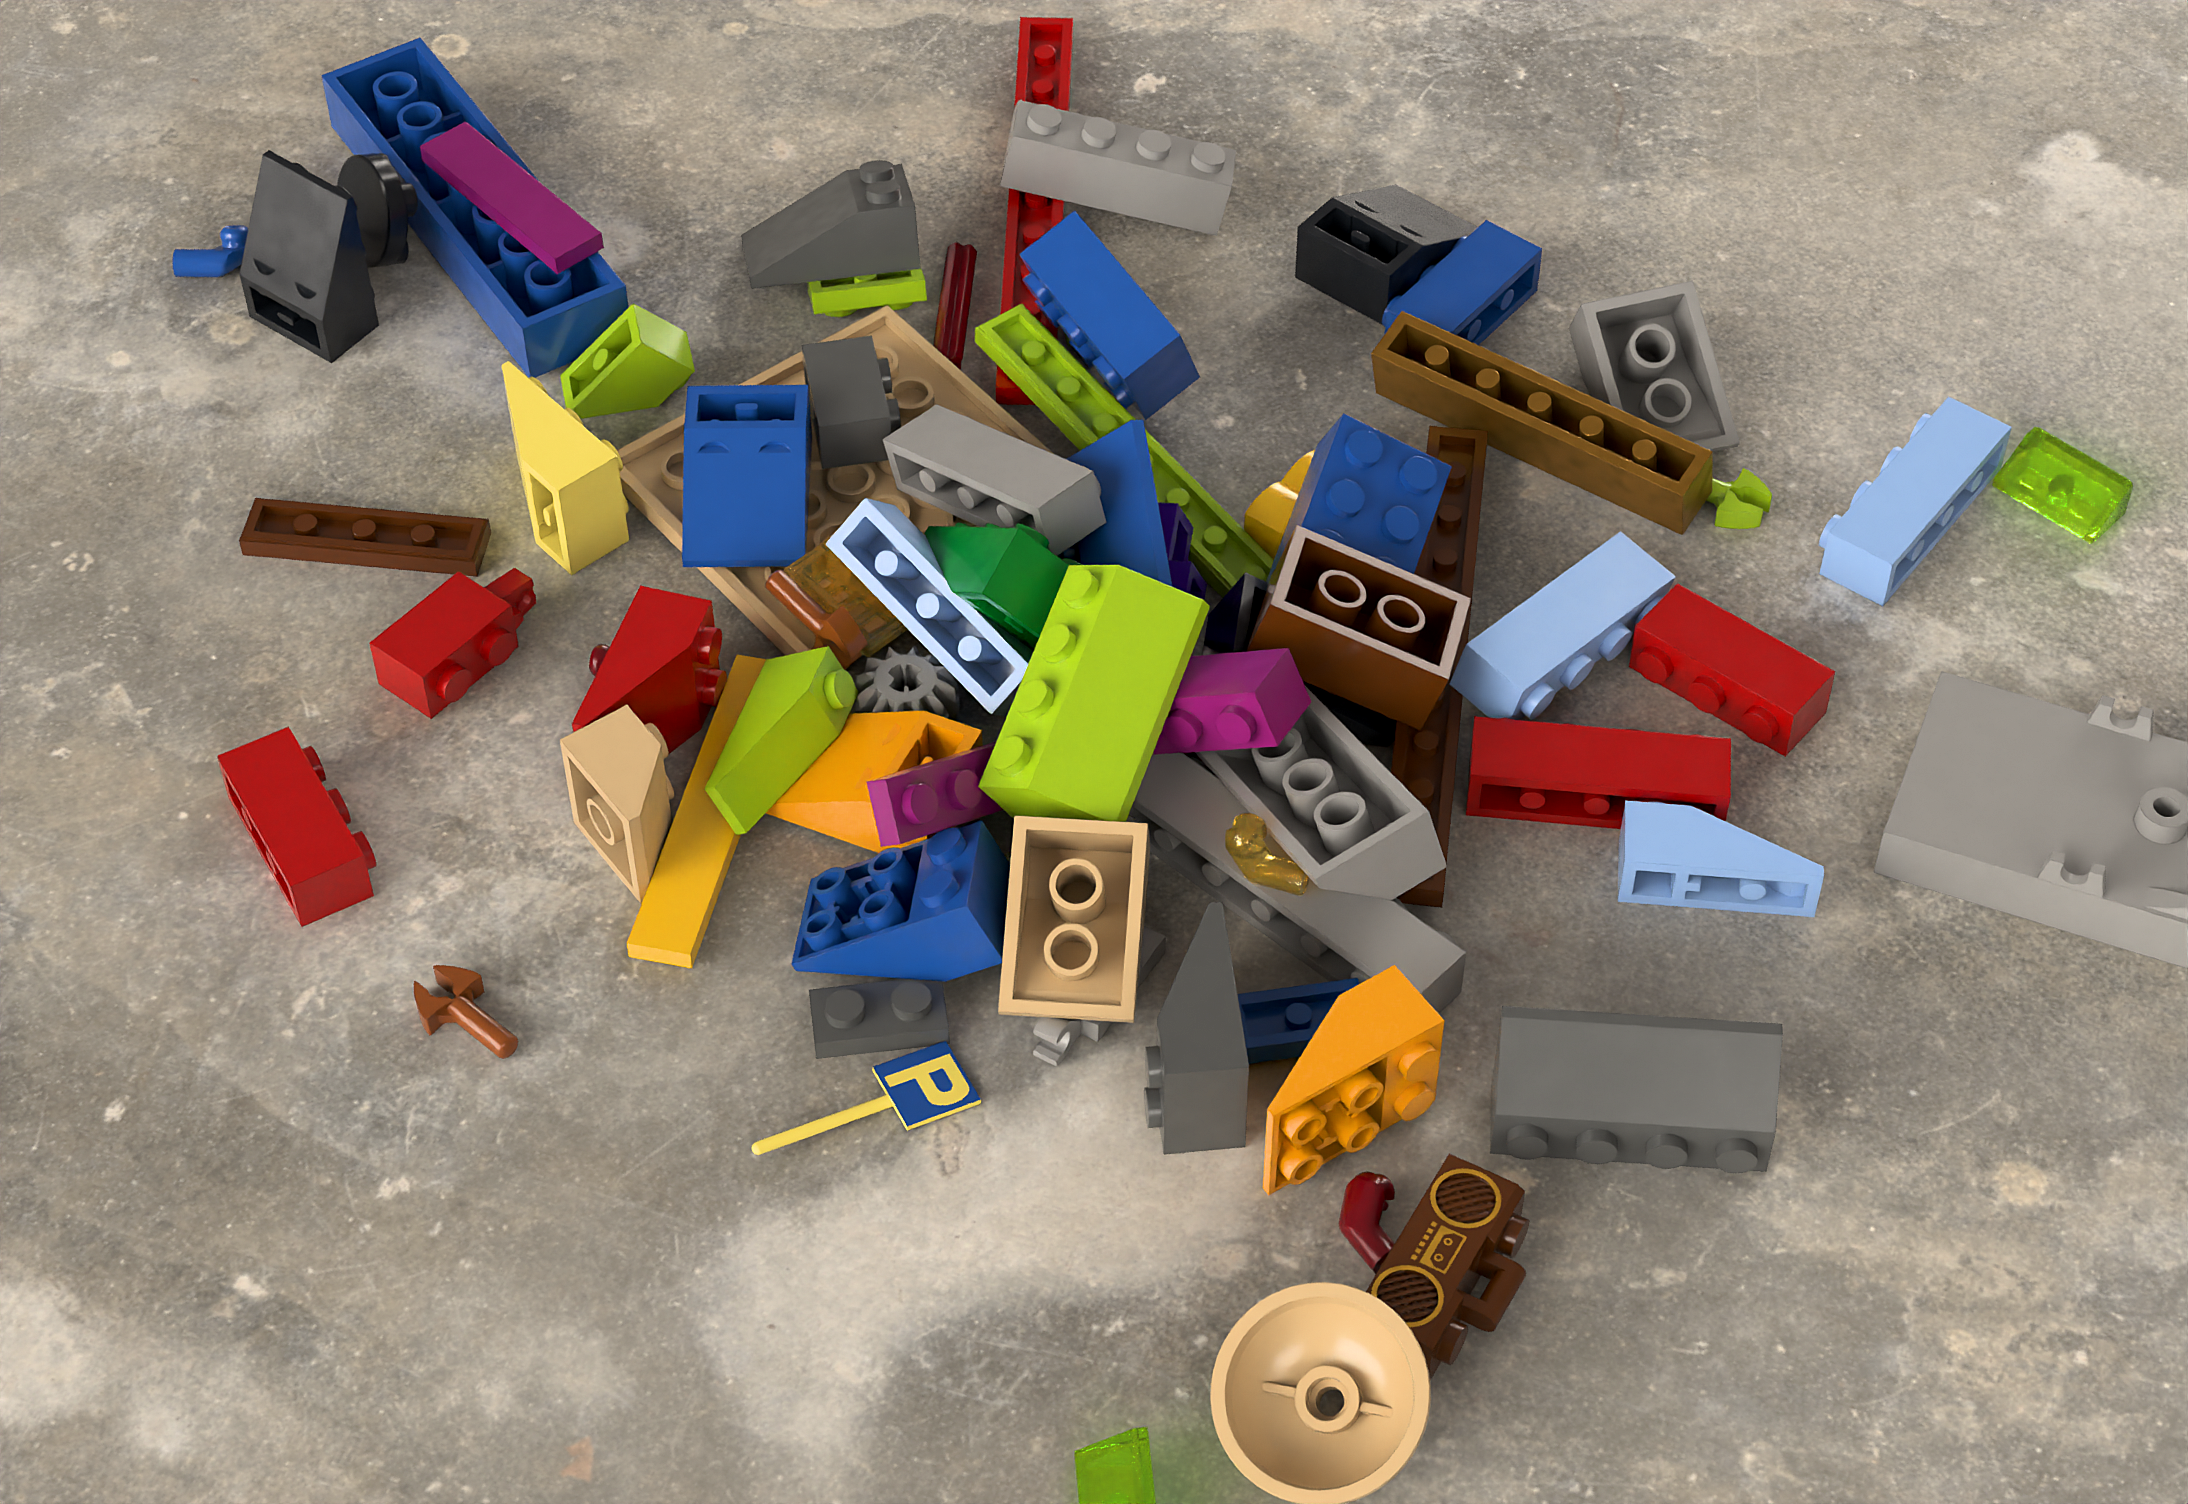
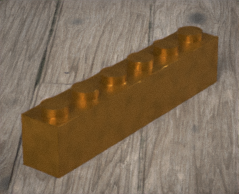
(1543, 422)

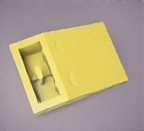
(566, 476)

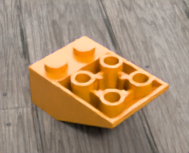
(834, 789)
(1356, 1077)

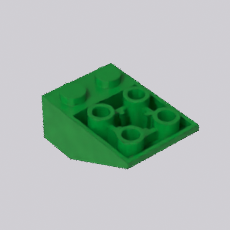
(1001, 573)

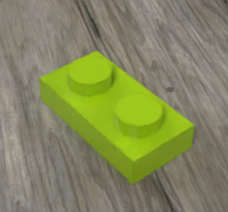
(846, 295)

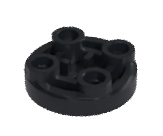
(381, 207)

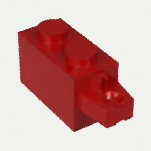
(452, 639)

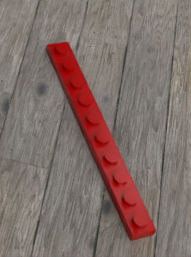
(1041, 78)

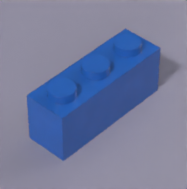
(1473, 285)

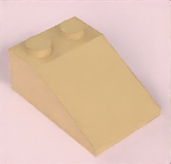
(1074, 919)

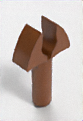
(832, 630)
(465, 987)

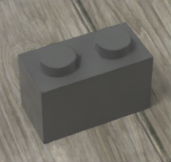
(849, 401)

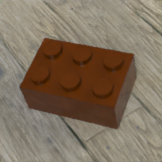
(1361, 626)

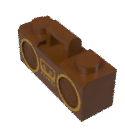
(1443, 1251)

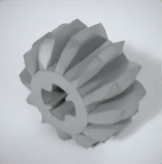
(907, 684)

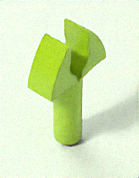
(1740, 501)

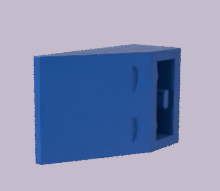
(746, 475)
(910, 911)

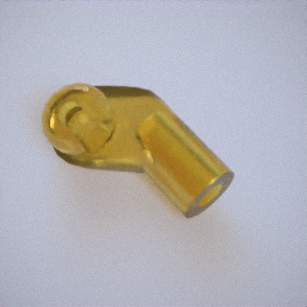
(1256, 861)

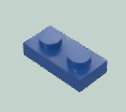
(1285, 1019)

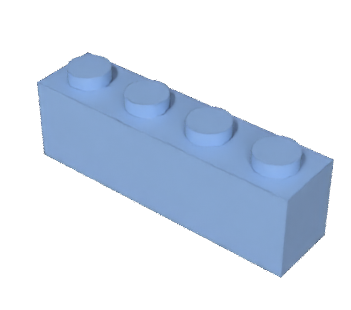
(1913, 500)
(905, 576)
(1561, 631)

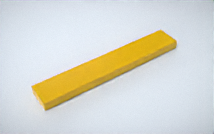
(696, 848)

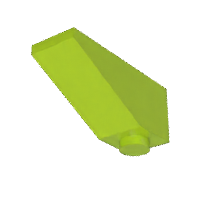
(780, 733)

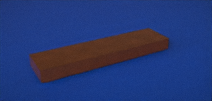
(365, 537)

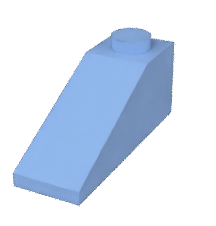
(1706, 863)

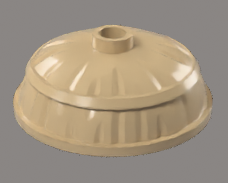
(1281, 1366)

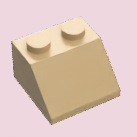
(621, 793)

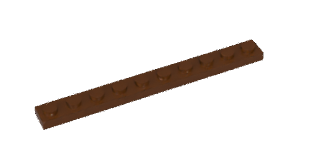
(1428, 757)

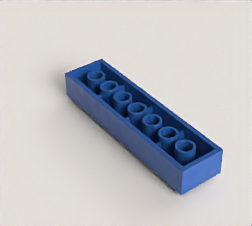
(539, 316)

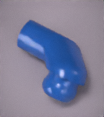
(214, 261)

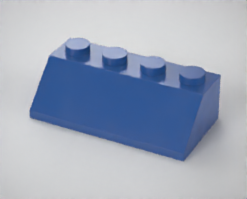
(1130, 506)

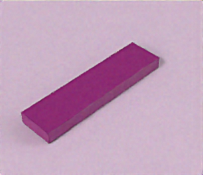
(512, 197)

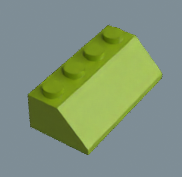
(1094, 696)

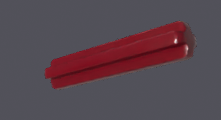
(955, 302)

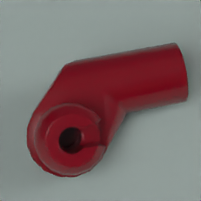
(1361, 1217)

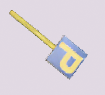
(917, 1085)

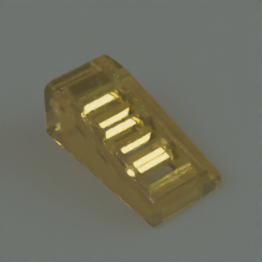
(824, 564)

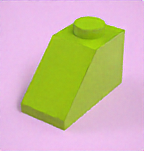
(629, 366)

